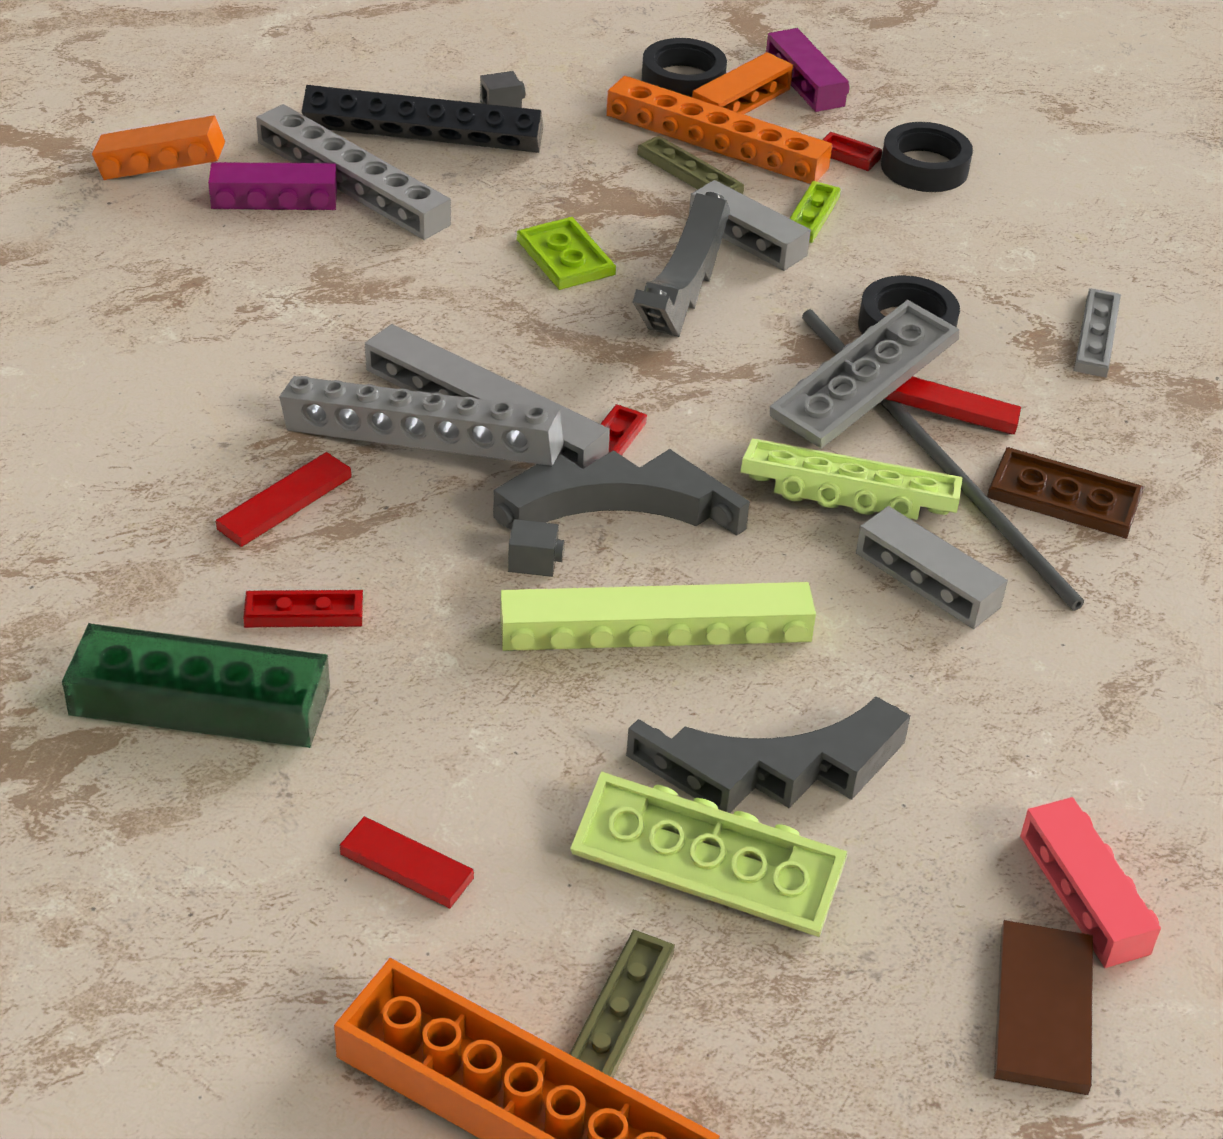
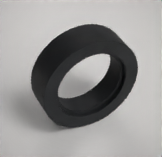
(682, 53)
(926, 175)
(897, 289)

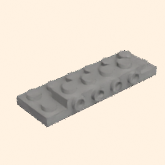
(863, 373)

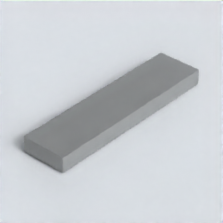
(1097, 333)

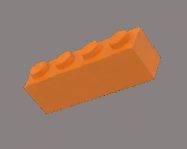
(748, 84)
(159, 147)

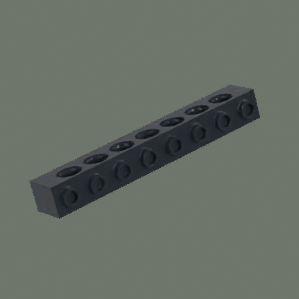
(424, 118)

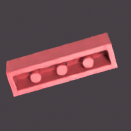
(1090, 882)

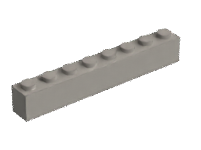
(431, 369)

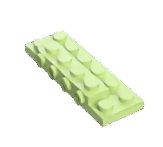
(850, 481)
(710, 852)

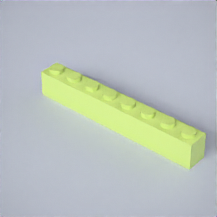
(656, 616)

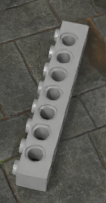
(358, 171)
(423, 420)

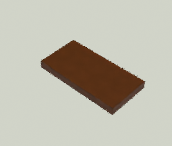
(1066, 492)
(1045, 1008)

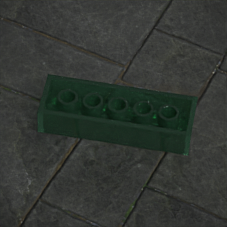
(197, 685)

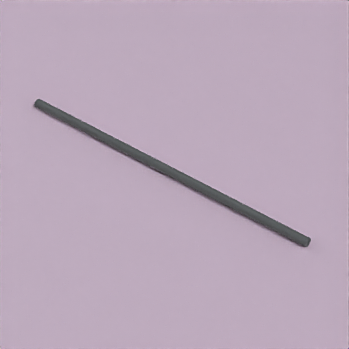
(969, 488)

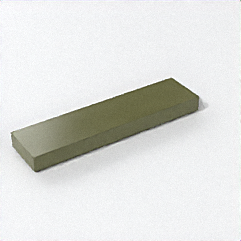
(684, 165)
(623, 1002)

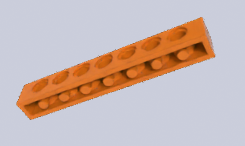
(719, 129)

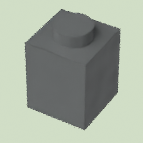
(502, 89)
(534, 548)

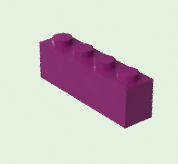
(812, 72)
(273, 186)

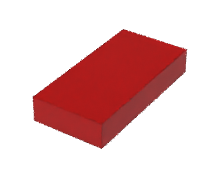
(853, 151)

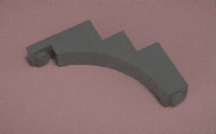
(677, 287)
(613, 483)
(781, 767)

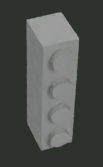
(760, 228)
(931, 567)

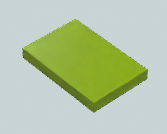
(566, 253)

